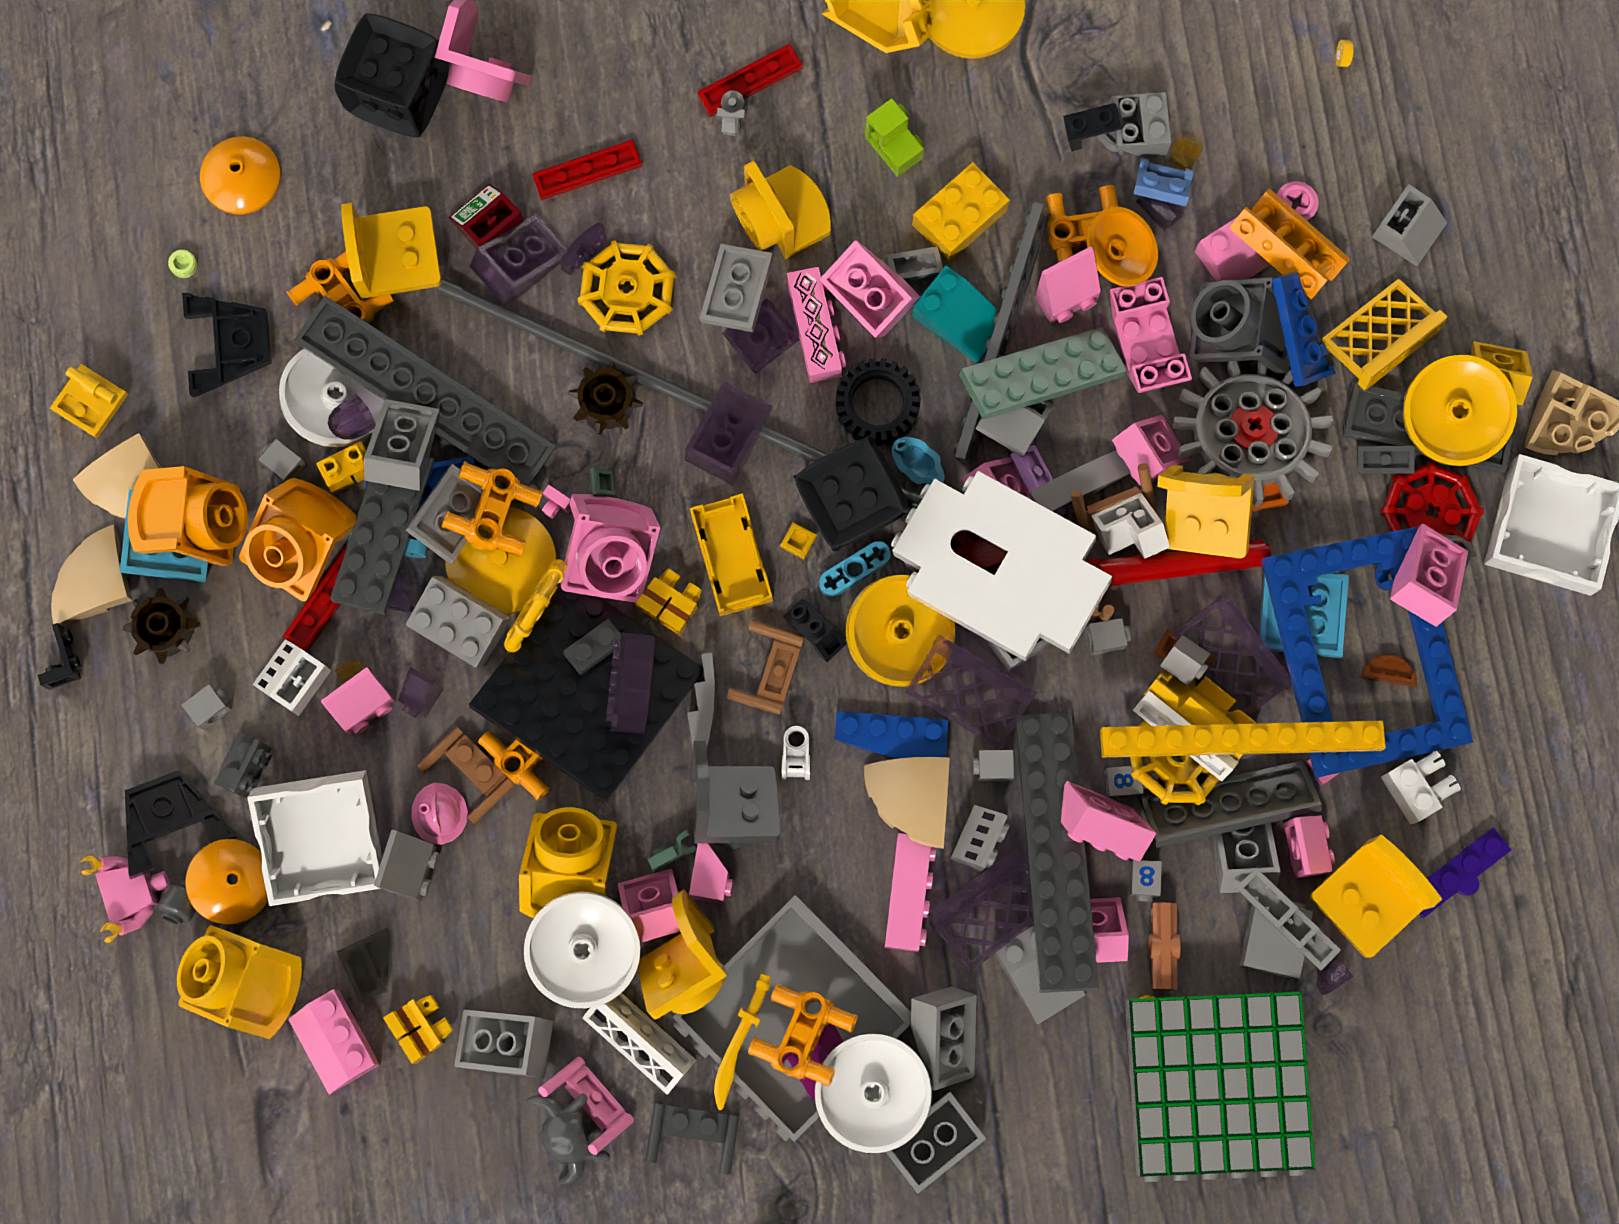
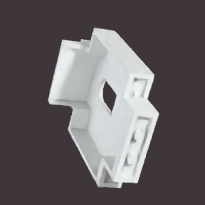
(1038, 589)

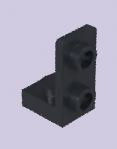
(1091, 124)
(815, 629)
(58, 674)

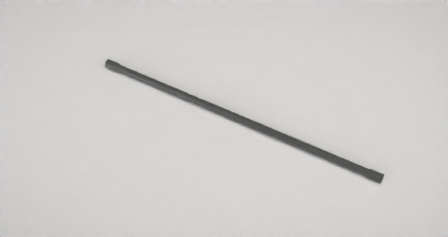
(461, 294)

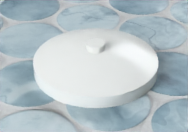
(311, 392)
(582, 950)
(876, 1093)

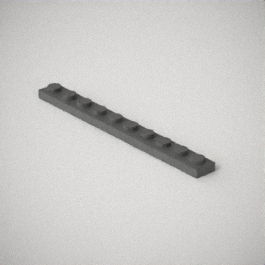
(1006, 319)

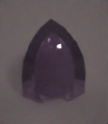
(1162, 212)
(351, 419)
(1332, 976)

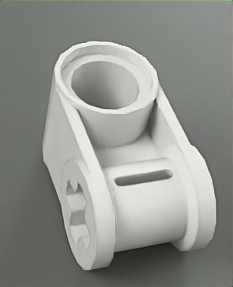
(796, 756)

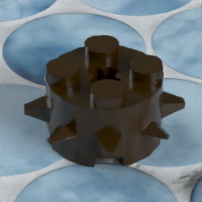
(595, 387)
(146, 619)

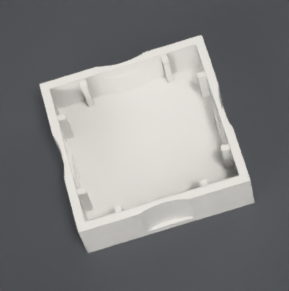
(1554, 525)
(316, 837)

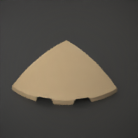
(1571, 417)
(114, 473)
(90, 579)
(911, 796)

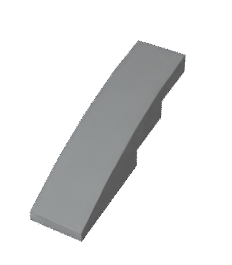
(915, 264)
(1088, 478)
(702, 720)
(1288, 919)

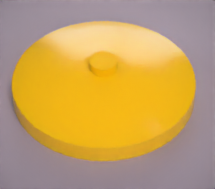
(975, 26)
(1460, 410)
(500, 575)
(894, 632)

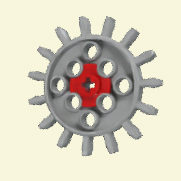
(1265, 437)

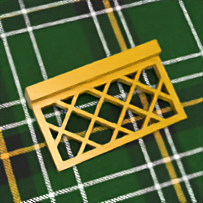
(1395, 352)

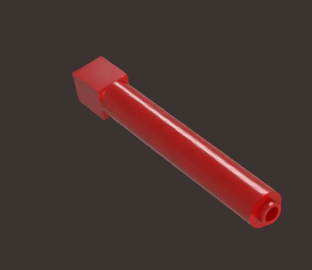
(1177, 564)

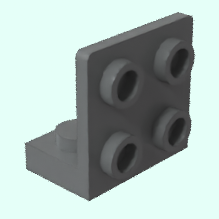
(244, 765)

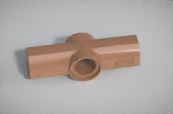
(1164, 946)

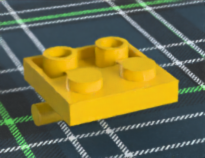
(88, 400)

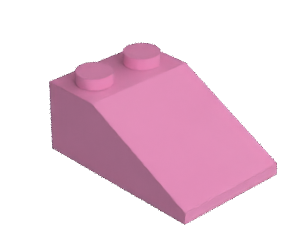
(1069, 287)
(869, 289)
(1430, 576)

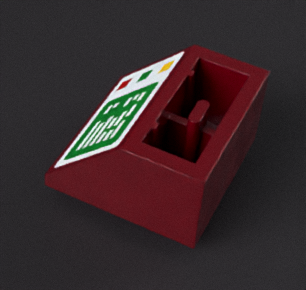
(486, 216)

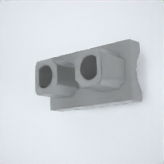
(732, 113)

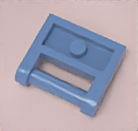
(1163, 183)

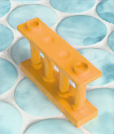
(1289, 242)

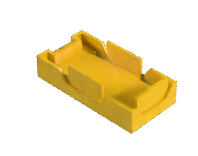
(731, 555)
(1198, 705)

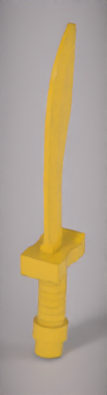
(727, 1068)

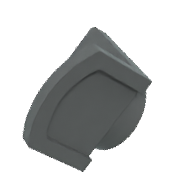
(1238, 324)
(734, 802)

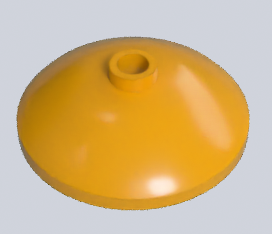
(248, 187)
(1122, 246)
(208, 883)

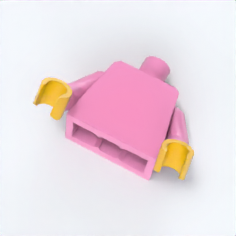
(126, 900)

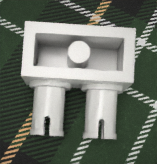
(1412, 791)

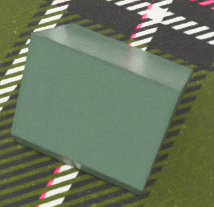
(601, 482)

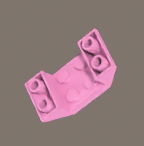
(1147, 336)

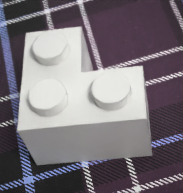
(1131, 523)

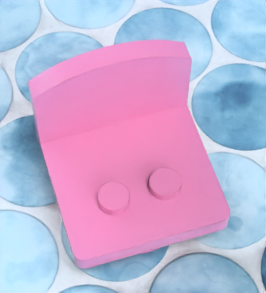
(468, 73)
(609, 547)

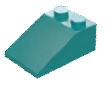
(957, 314)

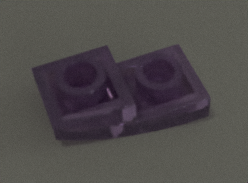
(587, 242)

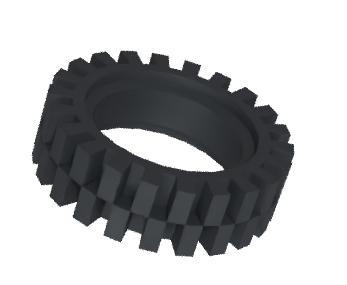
(883, 371)

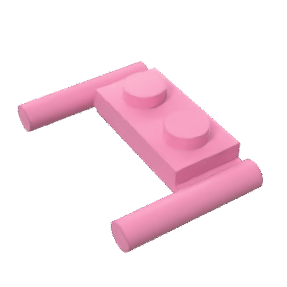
(600, 1104)

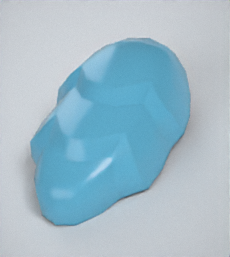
(917, 460)

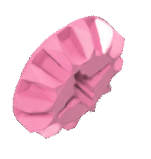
(1308, 200)

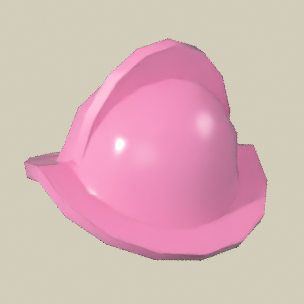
(439, 813)

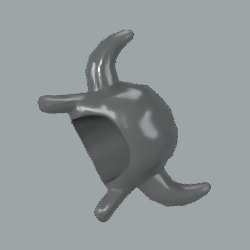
(564, 1135)

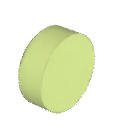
(182, 263)

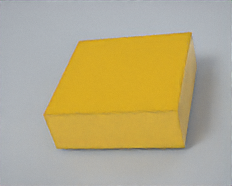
(798, 540)

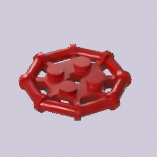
(1438, 497)

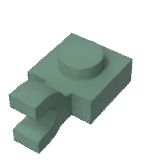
(664, 856)

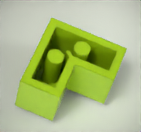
(891, 139)

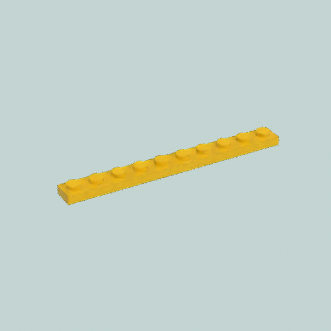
(1242, 739)

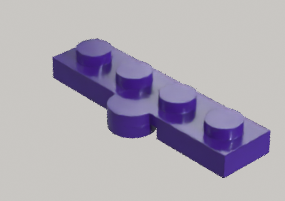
(1463, 869)

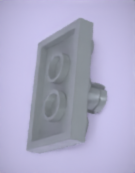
(737, 287)
(448, 495)

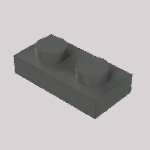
(1386, 459)
(593, 647)

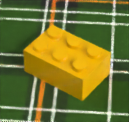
(960, 212)

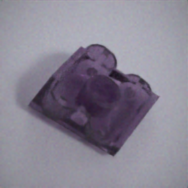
(767, 342)

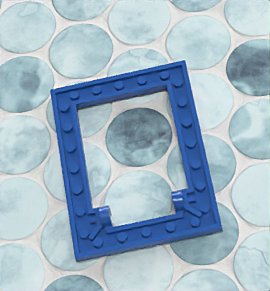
(1290, 584)

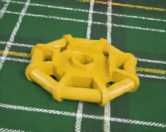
(636, 299)
(535, 605)
(1174, 775)

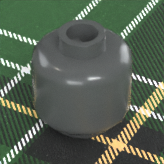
(175, 904)

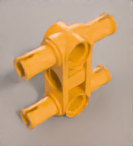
(1074, 226)
(337, 288)
(492, 509)
(527, 758)
(802, 1034)

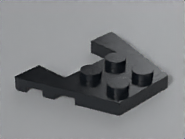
(239, 341)
(163, 808)

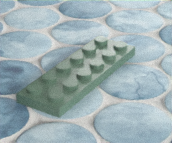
(1042, 373)

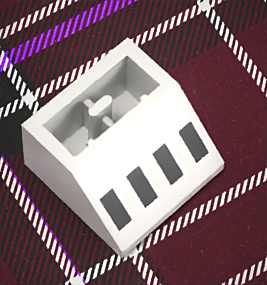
(292, 677)

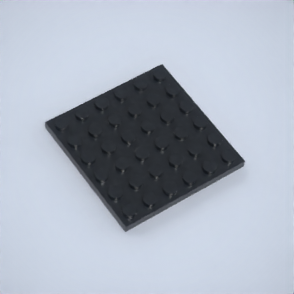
(563, 714)

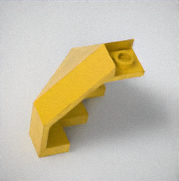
(883, 23)

